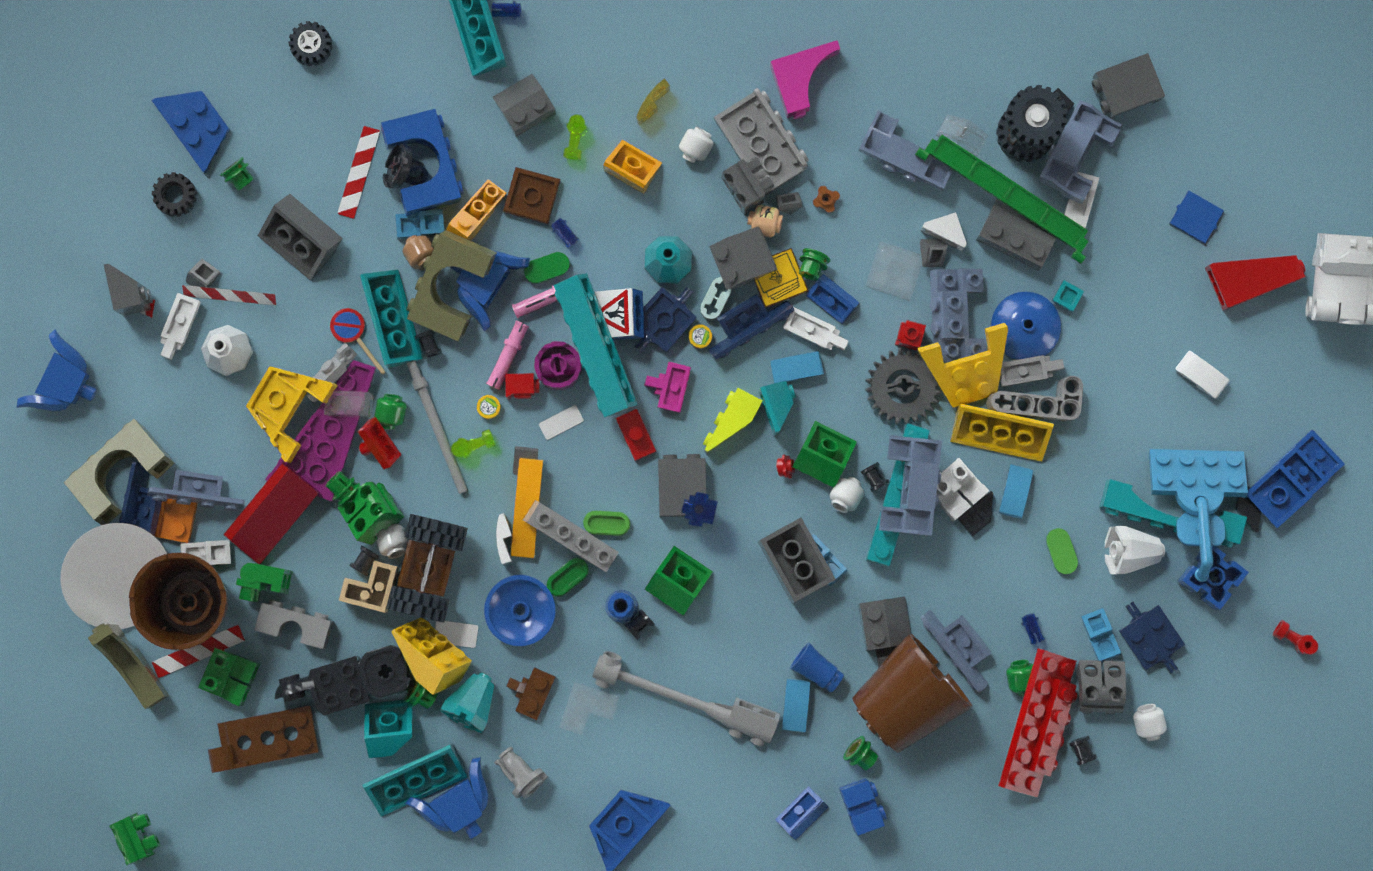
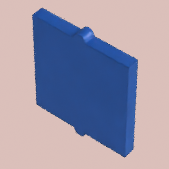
(1196, 217)

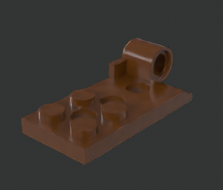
(232, 756)

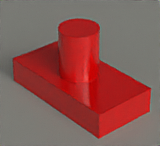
(636, 434)
(378, 443)

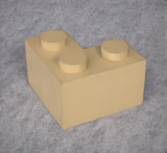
(376, 592)

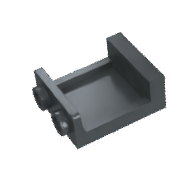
(1127, 86)
(678, 481)

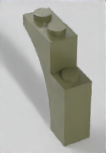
(129, 663)

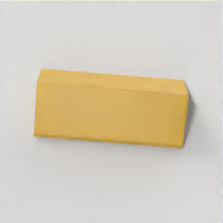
(1001, 432)

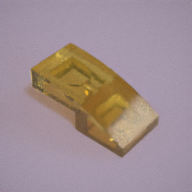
(648, 106)

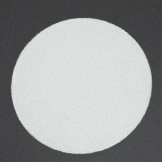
(102, 569)

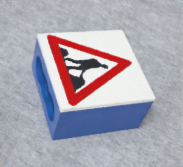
(622, 312)

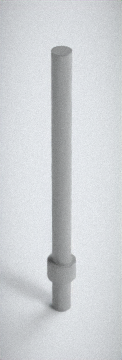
(420, 384)

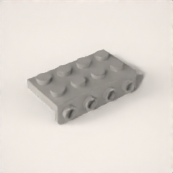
(758, 132)

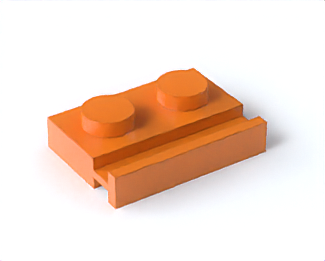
(176, 521)

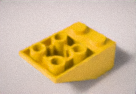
(431, 655)

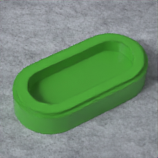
(606, 523)
(1061, 551)

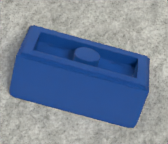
(832, 298)
(801, 813)

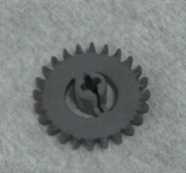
(880, 389)

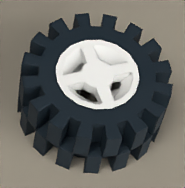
(305, 36)

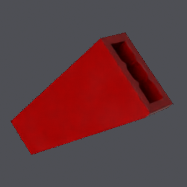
(1247, 279)

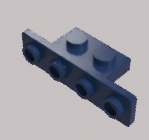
(745, 322)
(137, 506)

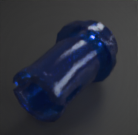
(508, 10)
(564, 232)
(1031, 625)

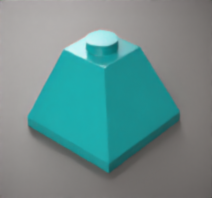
(777, 402)
(387, 727)

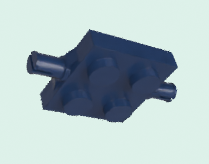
(666, 319)
(1151, 637)

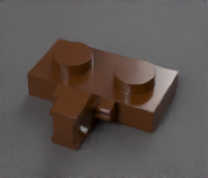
(532, 692)

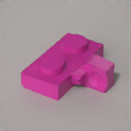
(670, 386)

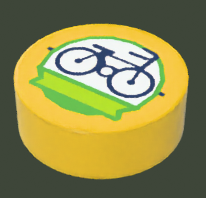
(700, 336)
(488, 406)

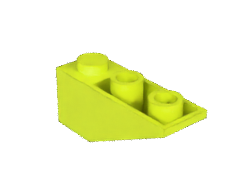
(738, 415)

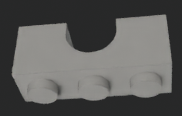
(315, 628)

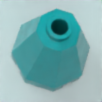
(670, 269)
(470, 703)

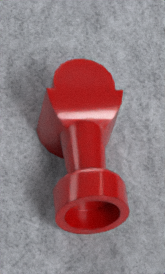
(1303, 643)

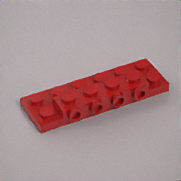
(1040, 724)

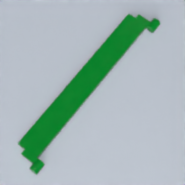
(1008, 193)

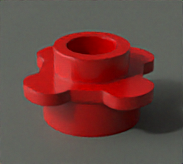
(784, 466)

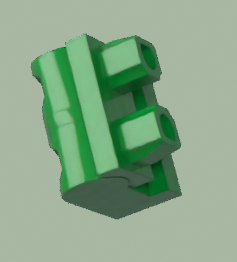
(370, 511)
(257, 577)
(218, 672)
(131, 840)

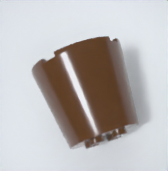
(161, 606)
(909, 696)

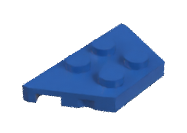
(195, 124)
(624, 825)

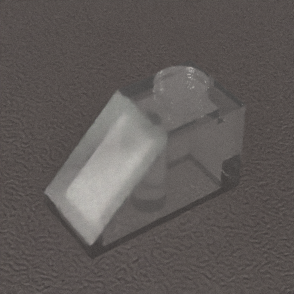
(350, 404)

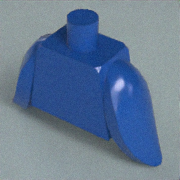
(479, 291)
(62, 380)
(458, 805)

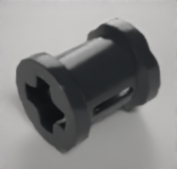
(428, 344)
(875, 476)
(364, 560)
(639, 624)
(1083, 750)

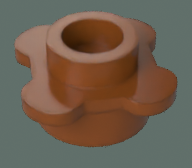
(826, 205)

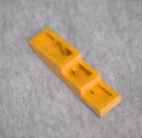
(527, 491)

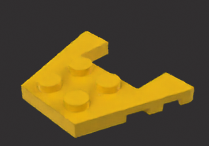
(971, 376)
(278, 400)

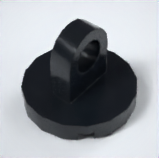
(400, 166)

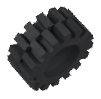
(160, 194)

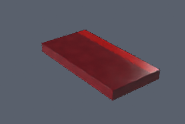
(271, 513)

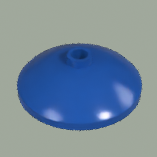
(1045, 321)
(502, 606)

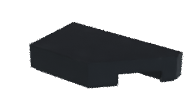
(1246, 508)

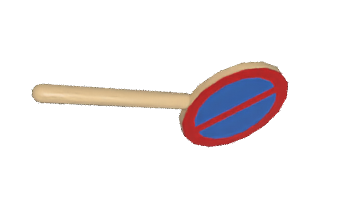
(348, 326)

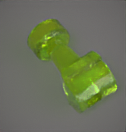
(576, 129)
(463, 448)

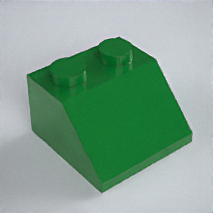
(824, 454)
(678, 580)

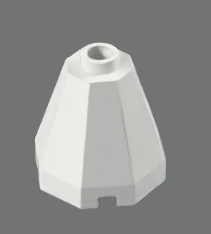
(233, 355)
(1131, 550)

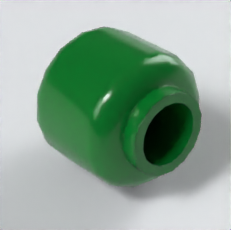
(390, 411)
(1018, 676)

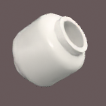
(696, 144)
(846, 494)
(392, 541)
(1149, 722)

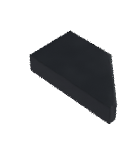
(978, 515)

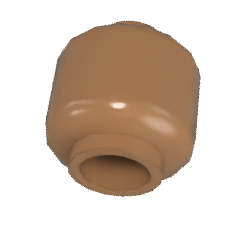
(417, 250)

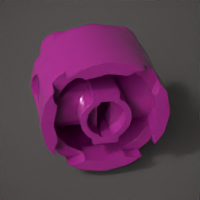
(558, 365)

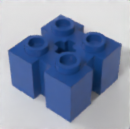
(1227, 574)
(862, 807)

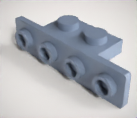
(196, 488)
(961, 644)

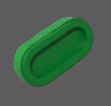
(547, 267)
(567, 577)

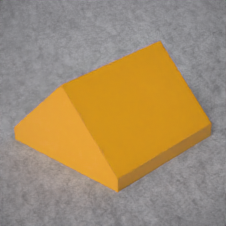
(632, 166)

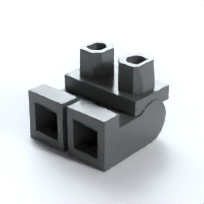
(743, 184)
(1101, 688)

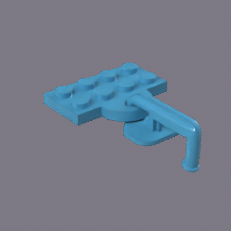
(1201, 479)

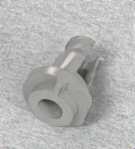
(520, 773)

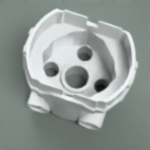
(1342, 280)

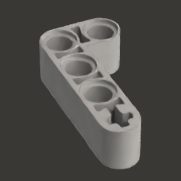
(1034, 402)

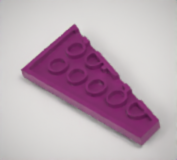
(328, 438)

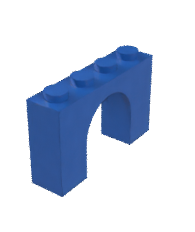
(426, 130)

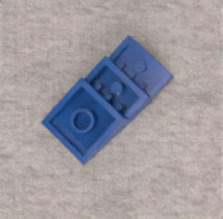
(1294, 478)

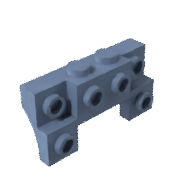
(1072, 148)
(899, 154)
(950, 311)
(918, 485)

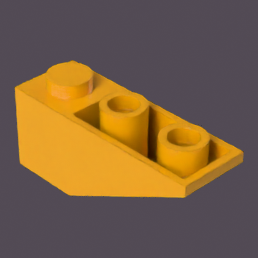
(476, 211)

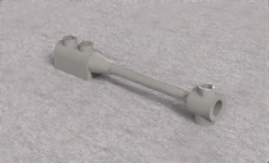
(740, 718)

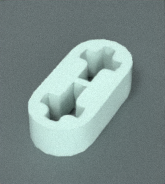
(710, 296)

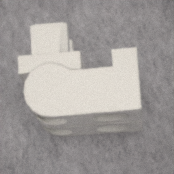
(959, 478)

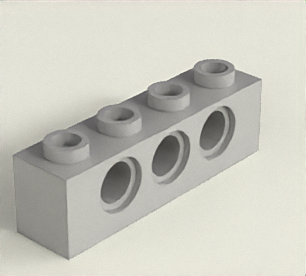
(570, 536)

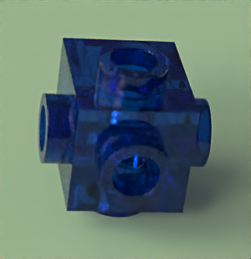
(708, 505)

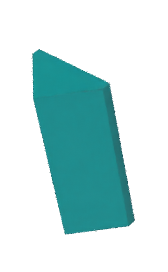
(478, 35)
(389, 316)
(415, 780)

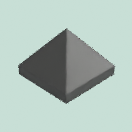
(789, 202)

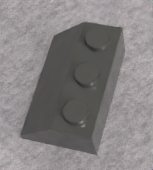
(299, 236)
(1016, 236)
(796, 560)

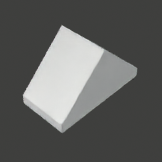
(947, 230)

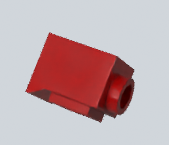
(910, 335)
(521, 386)

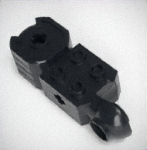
(349, 681)

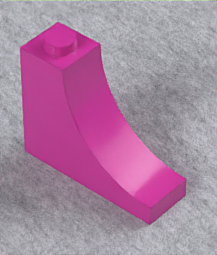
(794, 74)

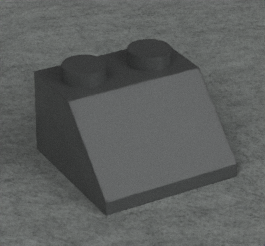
(524, 105)
(743, 258)
(126, 293)
(884, 622)

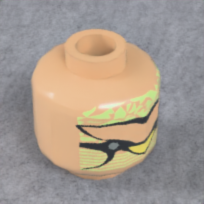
(767, 219)

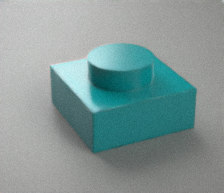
(1067, 296)

